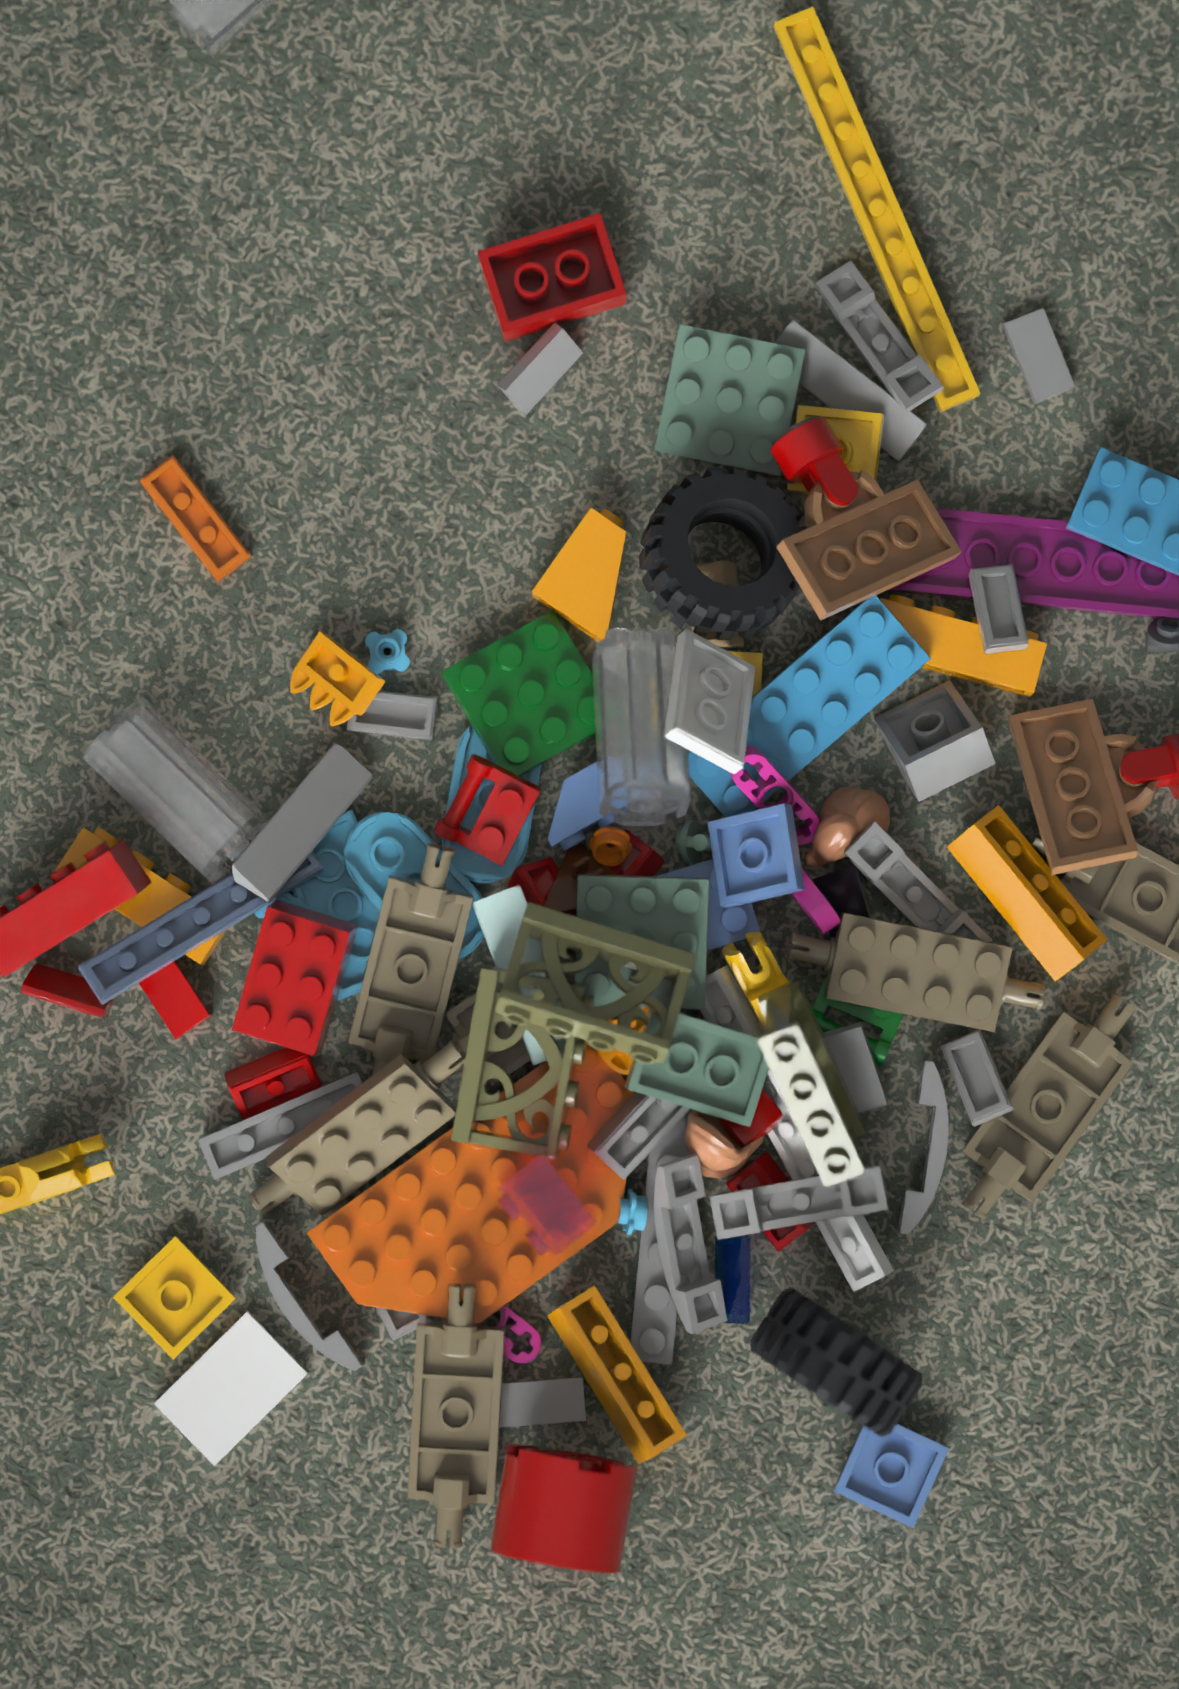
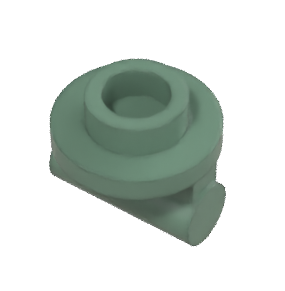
(692, 841)

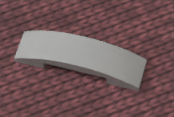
(877, 338)
(907, 886)
(929, 1094)
(797, 1203)
(682, 1244)
(273, 1254)

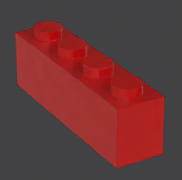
(68, 903)

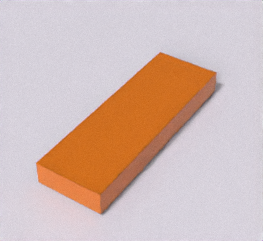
(195, 518)

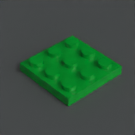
(526, 695)

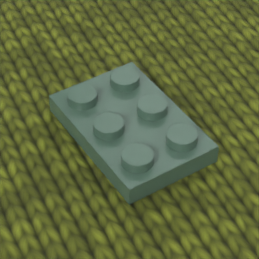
(704, 1070)

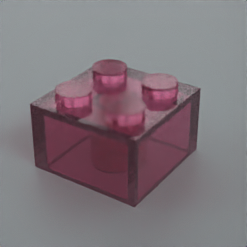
(545, 1207)

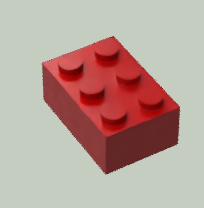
(552, 277)
(294, 977)

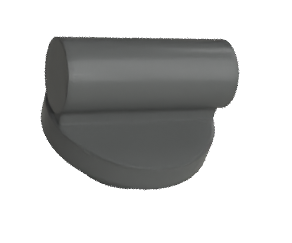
(1162, 635)

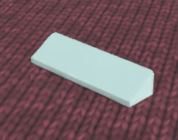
(500, 921)

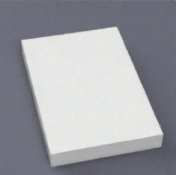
(710, 701)
(231, 1388)

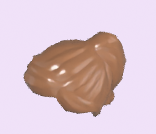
(843, 819)
(716, 1147)

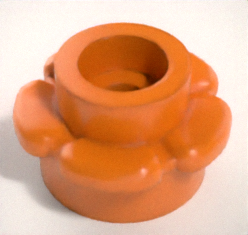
(610, 845)

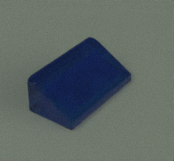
(733, 1270)

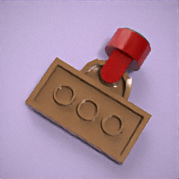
(856, 533)
(1088, 783)

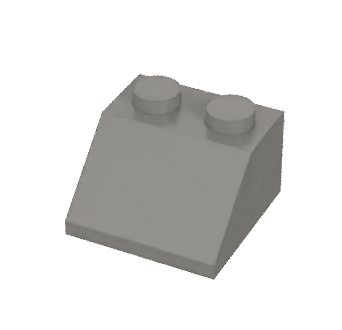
(935, 740)

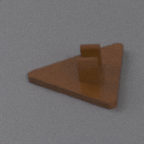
(564, 889)

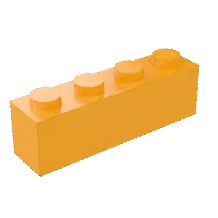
(958, 648)
(1027, 893)
(153, 900)
(616, 1375)

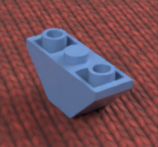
(577, 809)

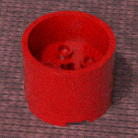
(563, 1509)

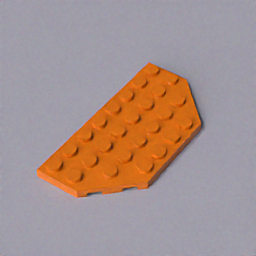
(441, 1217)

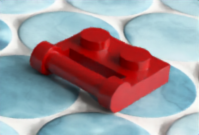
(501, 815)

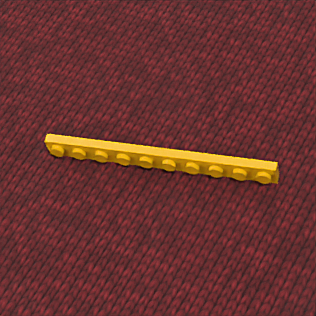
(875, 205)

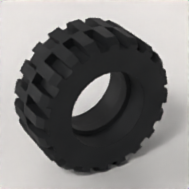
(685, 588)
(836, 1362)

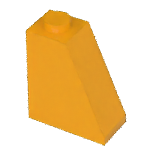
(586, 574)

